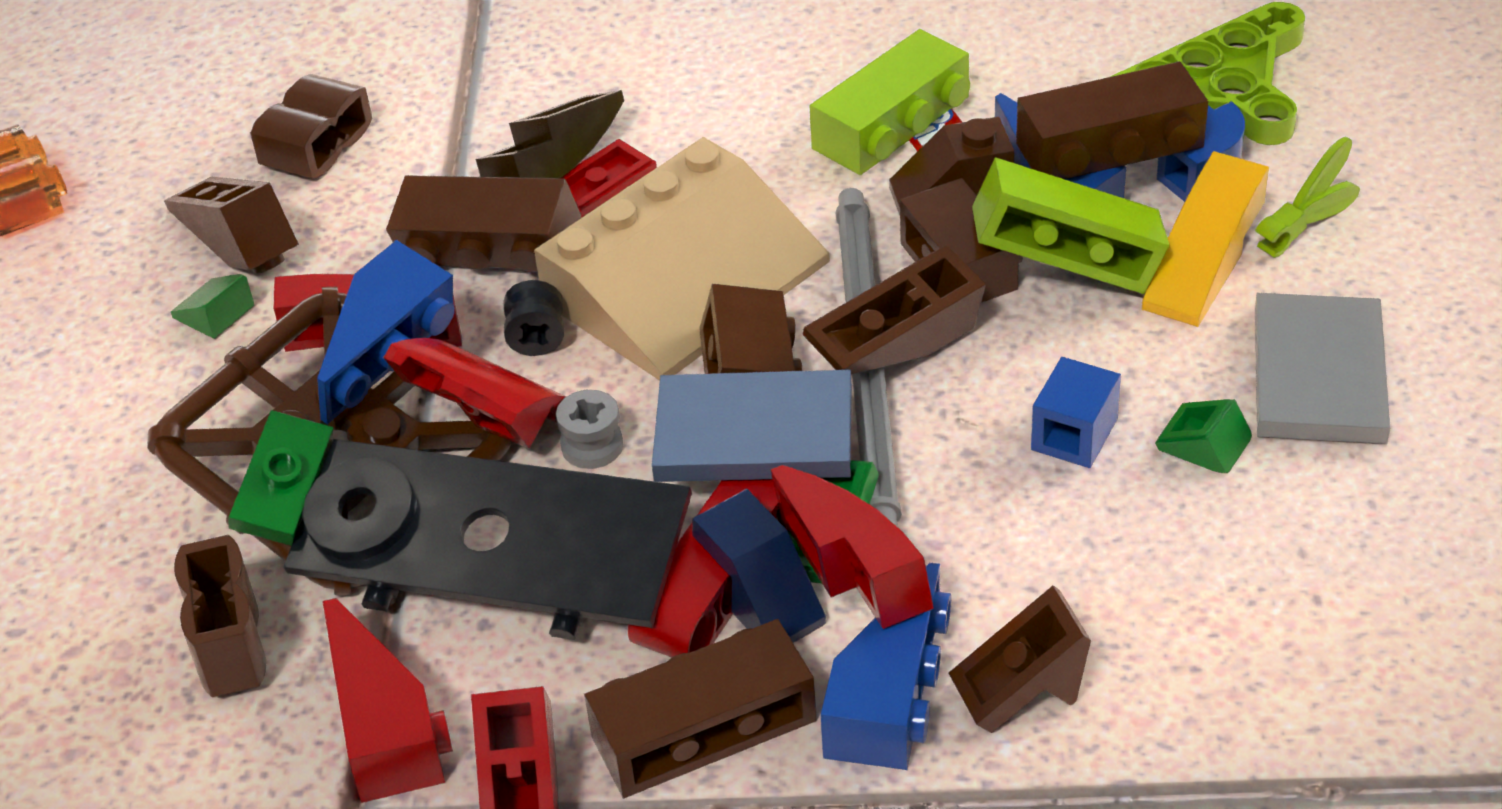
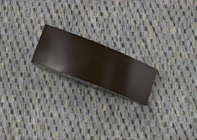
(554, 139)

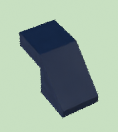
(762, 564)

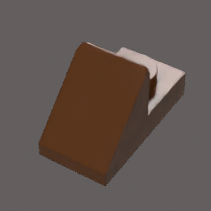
(1028, 655)

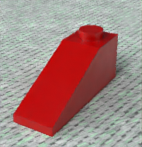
(384, 712)
(515, 749)

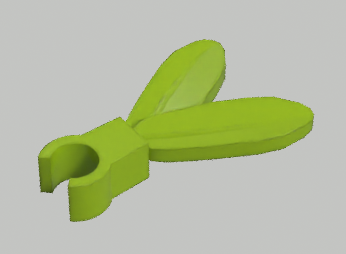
(1313, 202)

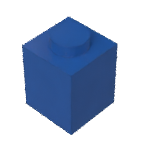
(1075, 412)

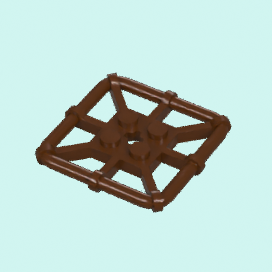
(370, 422)

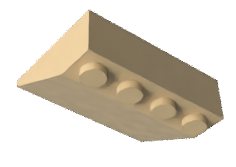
(648, 256)

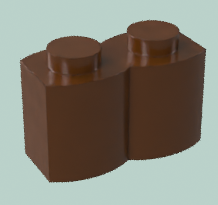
(311, 125)
(220, 616)

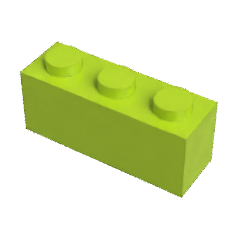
(889, 101)
(1069, 226)

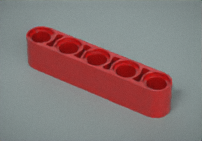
(697, 588)

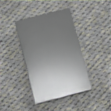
(1320, 368)

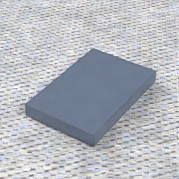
(752, 423)

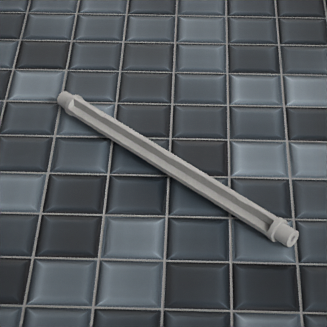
(870, 385)

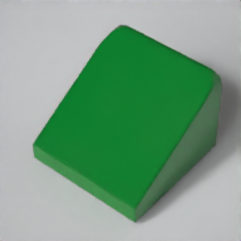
(215, 305)
(1207, 434)

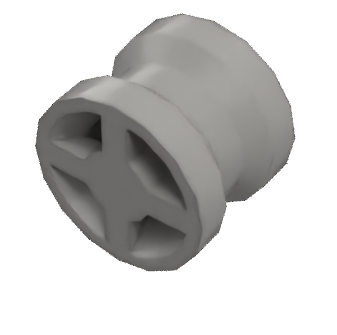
(589, 429)

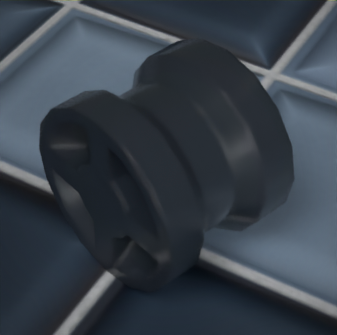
(533, 318)

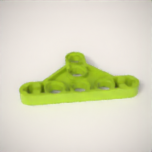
(1269, 34)

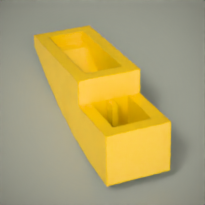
(1207, 238)

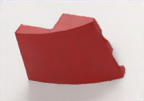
(485, 391)

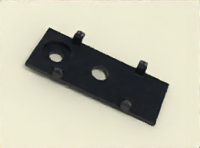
(571, 546)

